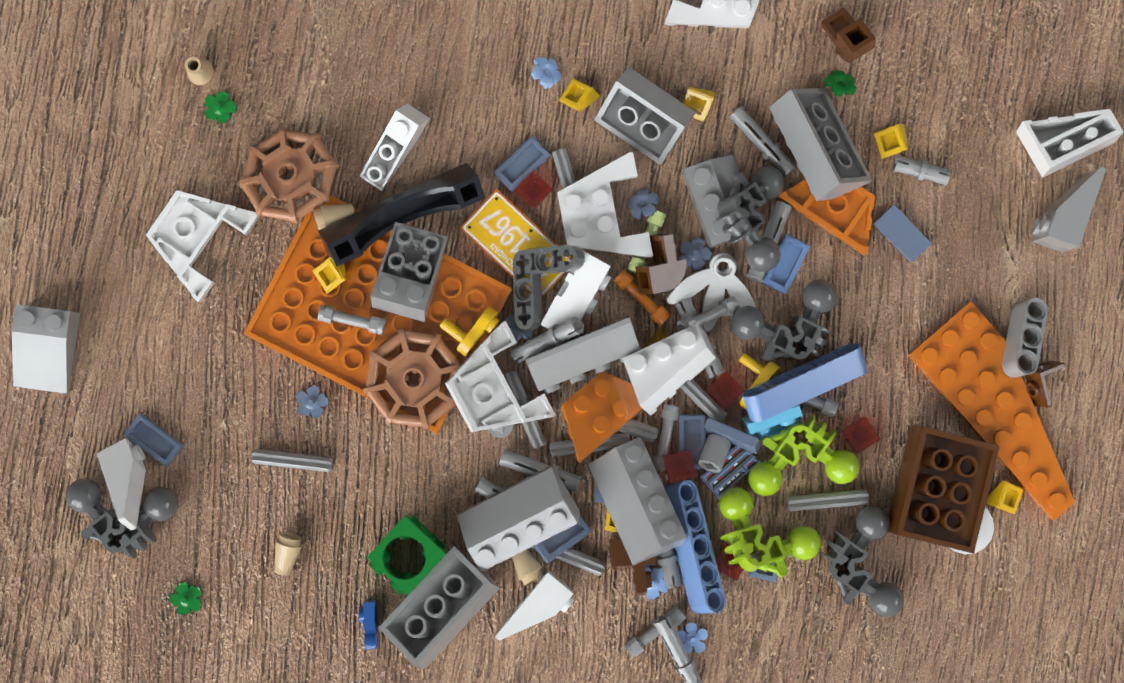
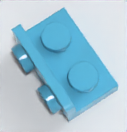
(772, 425)

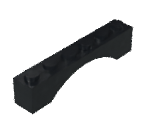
(356, 233)

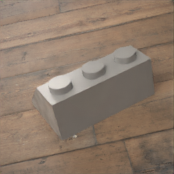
(644, 115)
(707, 185)

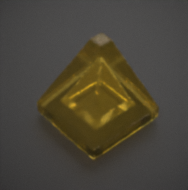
(657, 336)

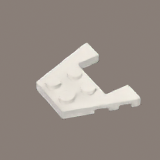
(713, 13)
(591, 216)
(186, 229)
(484, 393)

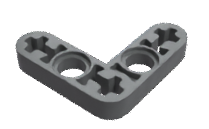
(535, 269)

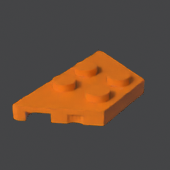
(843, 217)
(599, 412)

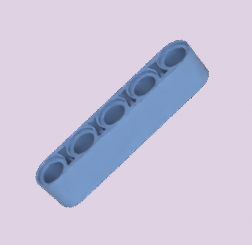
(805, 382)
(696, 554)

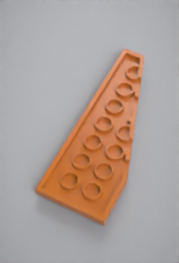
(966, 368)

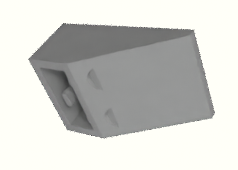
(409, 272)

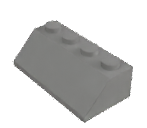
(819, 143)
(583, 355)
(637, 501)
(517, 518)
(438, 608)

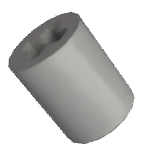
(714, 453)

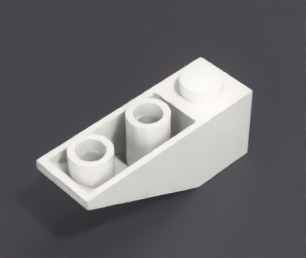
(394, 145)

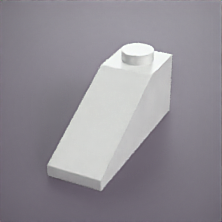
(124, 478)
(541, 603)

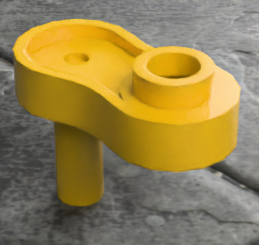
(486, 322)
(765, 372)

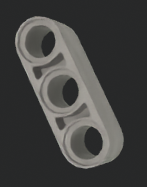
(1033, 328)

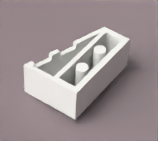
(1067, 139)
(578, 293)
(667, 365)

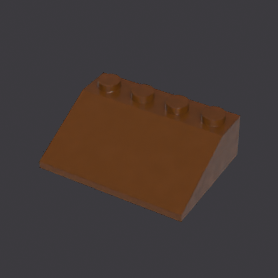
(942, 488)

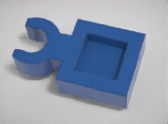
(369, 616)

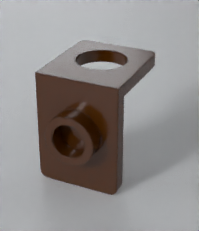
(1036, 383)

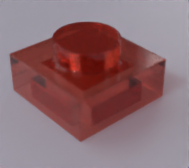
(533, 189)
(724, 390)
(860, 435)
(679, 466)
(723, 565)

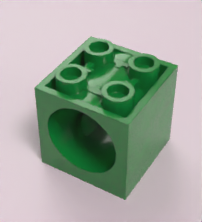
(407, 528)

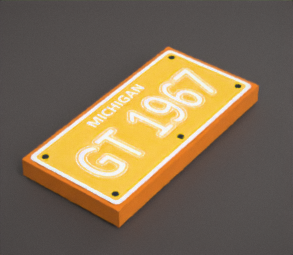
(503, 231)

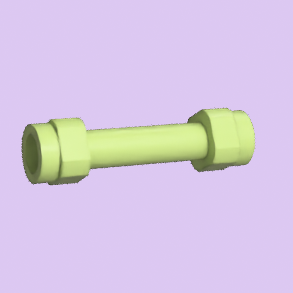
(654, 222)

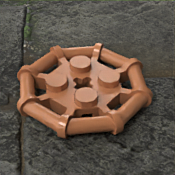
(296, 187)
(397, 376)

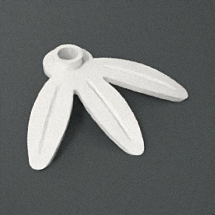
(718, 282)

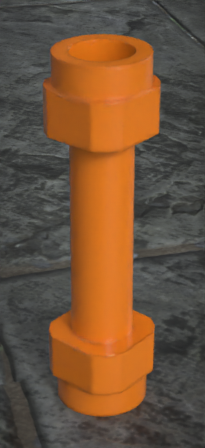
(658, 314)

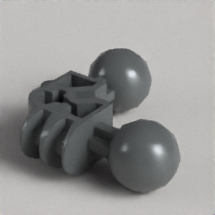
(742, 221)
(750, 323)
(158, 505)
(871, 524)

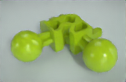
(840, 465)
(801, 543)

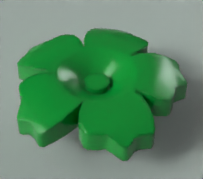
(841, 83)
(219, 107)
(186, 598)

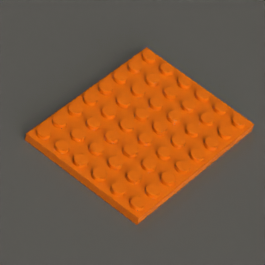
(291, 304)

